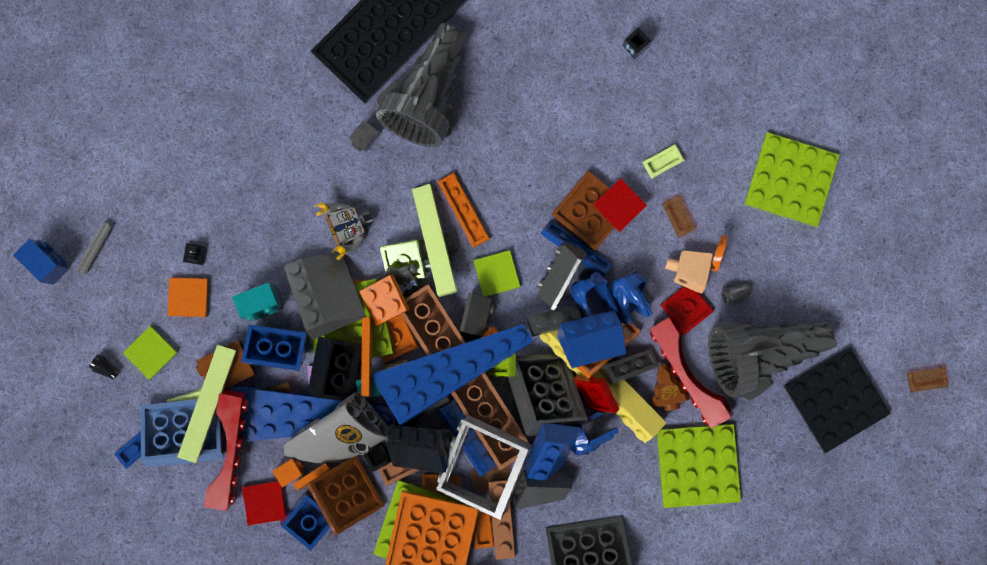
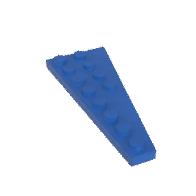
(427, 380)
(283, 414)

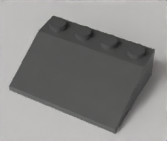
(324, 293)
(546, 393)
(589, 543)

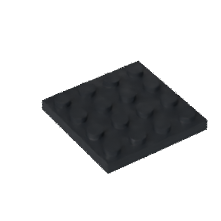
(837, 400)

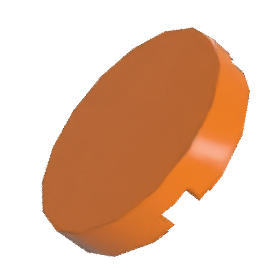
(719, 253)

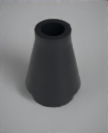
(103, 367)

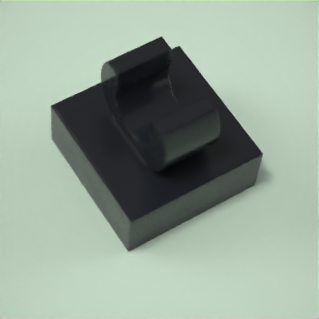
(194, 254)

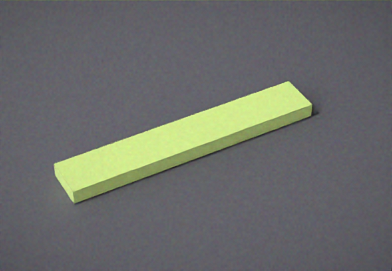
(434, 240)
(207, 404)

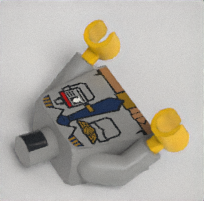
(345, 226)

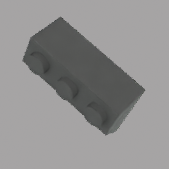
(560, 274)

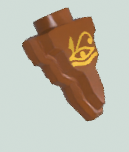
(668, 391)

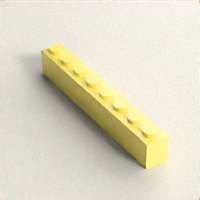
(633, 408)

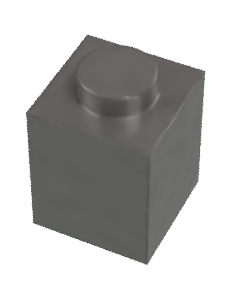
(363, 136)

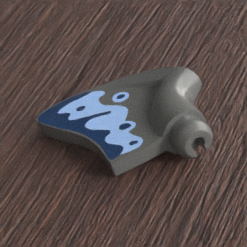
(404, 277)

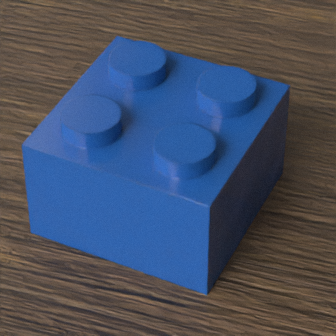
(41, 261)
(305, 522)

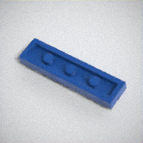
(592, 260)
(473, 445)

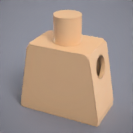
(691, 269)

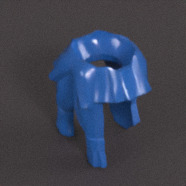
(596, 281)
(628, 290)
(582, 445)

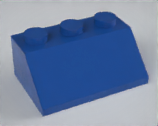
(592, 339)
(275, 347)
(550, 450)

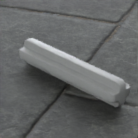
(94, 248)

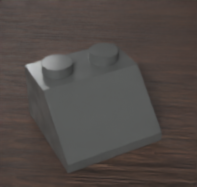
(476, 315)

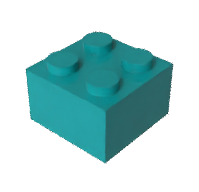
(258, 301)

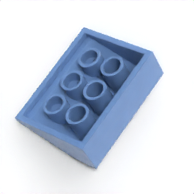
(164, 431)

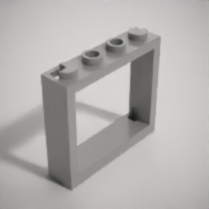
(468, 497)

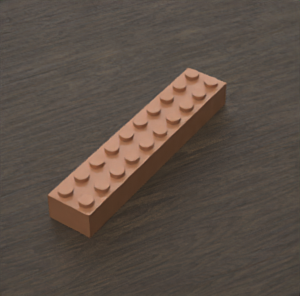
(477, 398)

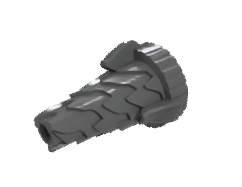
(419, 105)
(748, 355)

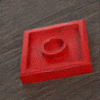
(619, 205)
(687, 308)
(596, 394)
(264, 503)

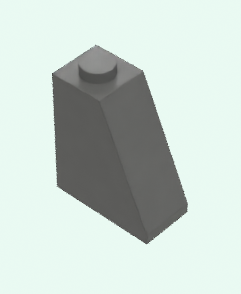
(537, 492)

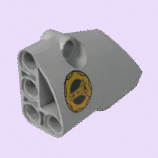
(340, 435)

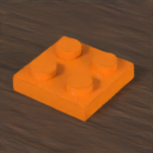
(384, 300)

